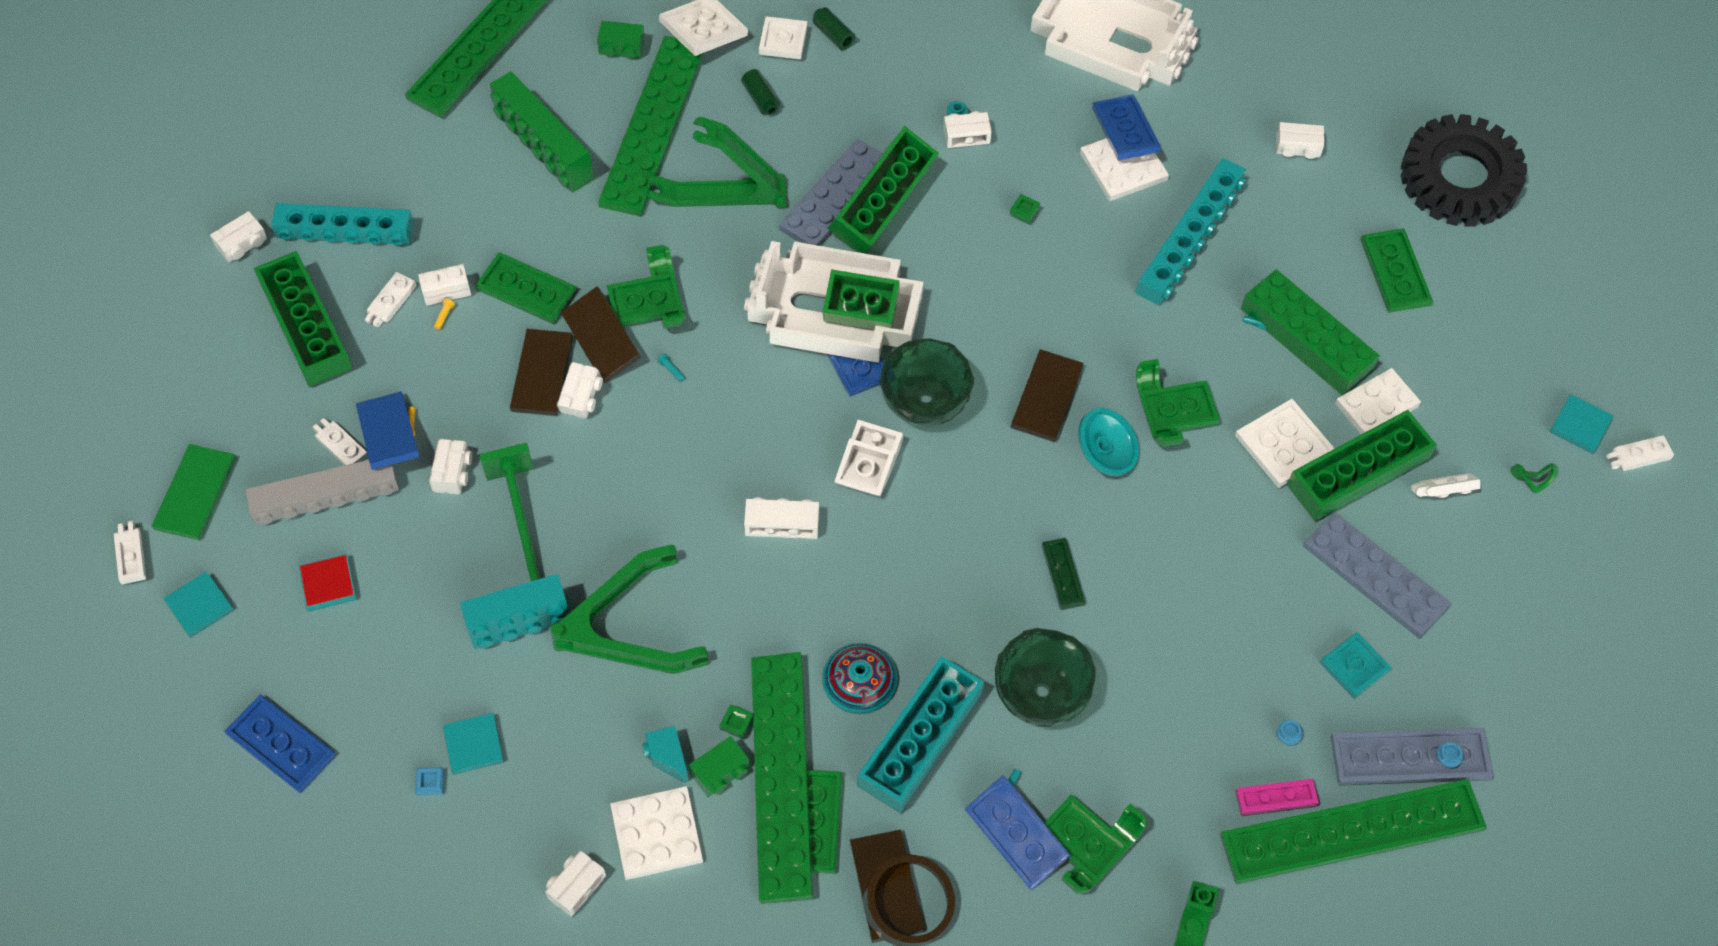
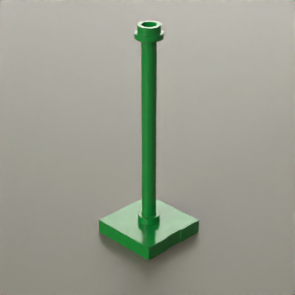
(507, 463)

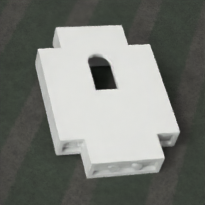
(1082, 33)
(808, 272)

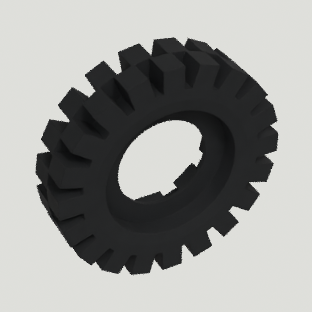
(1485, 202)

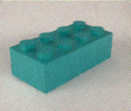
(514, 611)

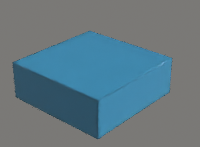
(429, 781)

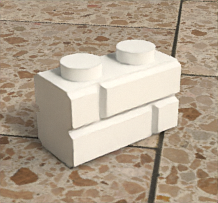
(967, 129)
(1299, 140)
(238, 237)
(444, 284)
(579, 390)
(450, 466)
(574, 883)

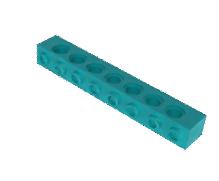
(1183, 242)

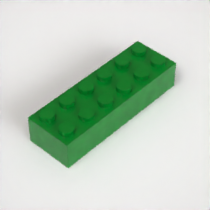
(541, 132)
(883, 191)
(303, 318)
(1310, 332)
(1361, 465)

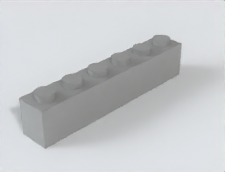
(319, 491)

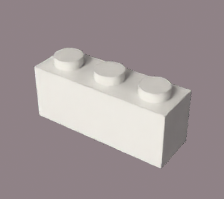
(781, 518)

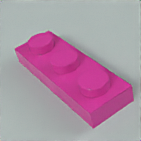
(1276, 797)

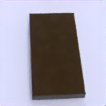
(601, 334)
(541, 372)
(1047, 395)
(895, 889)

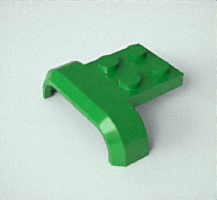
(651, 296)
(1173, 407)
(1091, 842)

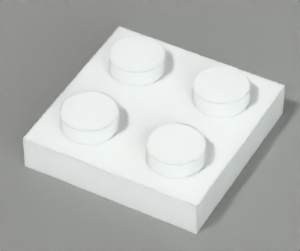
(783, 38)

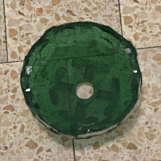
(930, 370)
(1047, 661)

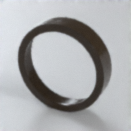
(882, 928)

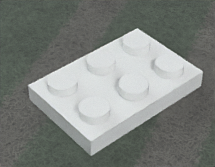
(1377, 401)

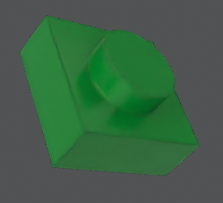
(1024, 208)
(736, 721)

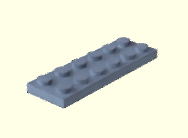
(819, 207)
(1377, 575)
(1408, 756)

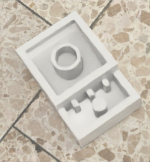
(869, 458)

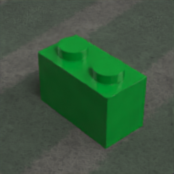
(621, 39)
(719, 767)

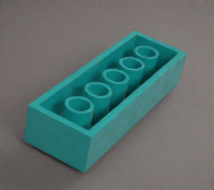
(920, 734)

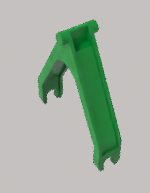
(761, 188)
(577, 636)

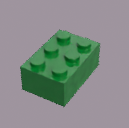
(860, 300)

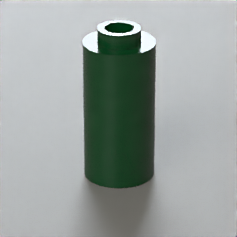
(833, 28)
(760, 92)

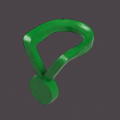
(1519, 472)

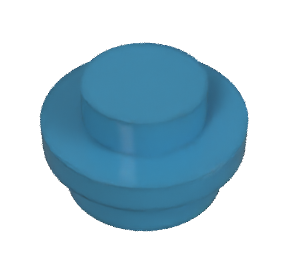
(1289, 732)
(1449, 754)

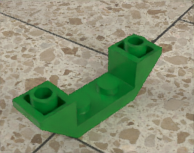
(1196, 915)

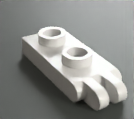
(390, 299)
(339, 443)
(1640, 453)
(1444, 486)
(129, 554)

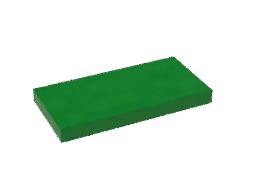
(1396, 270)
(526, 288)
(193, 492)
(824, 811)

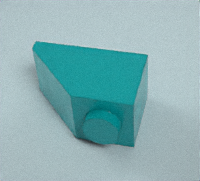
(666, 752)

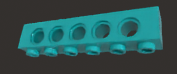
(342, 224)

